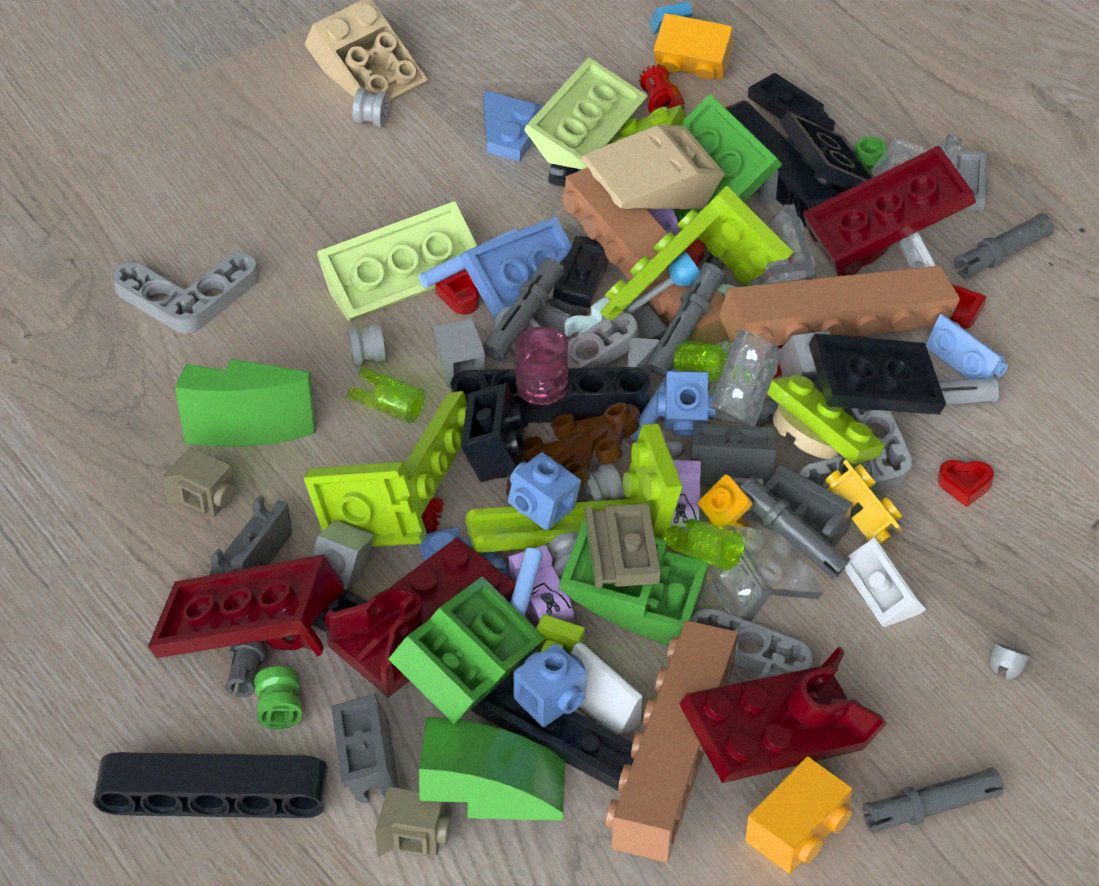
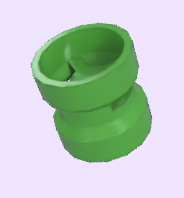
(278, 698)

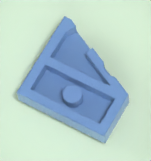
(506, 124)

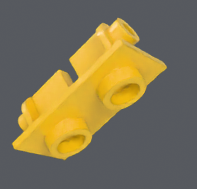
(876, 515)

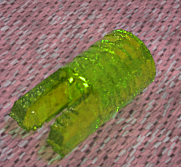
(700, 357)
(389, 396)
(706, 543)

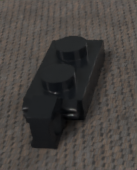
(780, 96)
(583, 272)

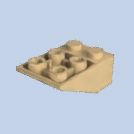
(363, 52)
(656, 170)

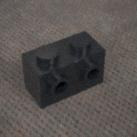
(494, 432)

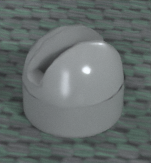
(1009, 658)

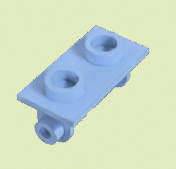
(964, 351)

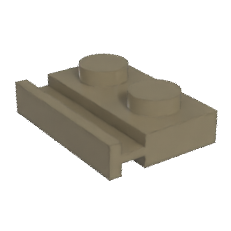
(622, 545)

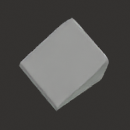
(640, 352)

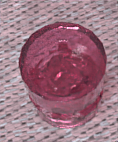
(541, 365)

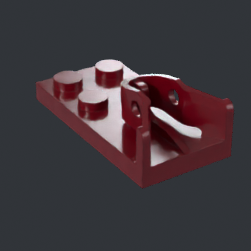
(887, 208)
(248, 608)
(374, 630)
(779, 721)

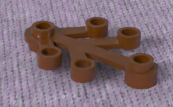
(604, 438)

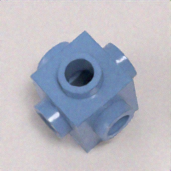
(684, 401)
(543, 490)
(550, 684)

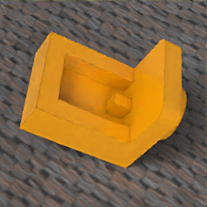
(726, 503)

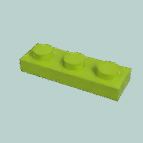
(832, 424)

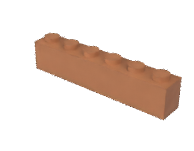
(627, 239)
(841, 304)
(668, 751)

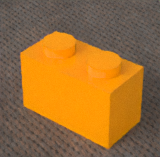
(694, 46)
(799, 815)

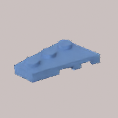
(509, 261)

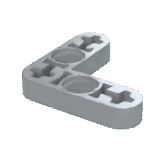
(189, 308)
(593, 338)
(883, 475)
(759, 662)

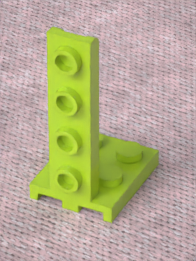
(729, 233)
(649, 481)
(391, 495)

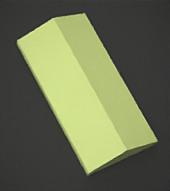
(583, 115)
(387, 262)

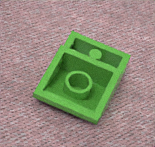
(244, 404)
(646, 610)
(466, 649)
(491, 771)

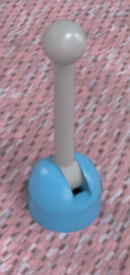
(681, 272)

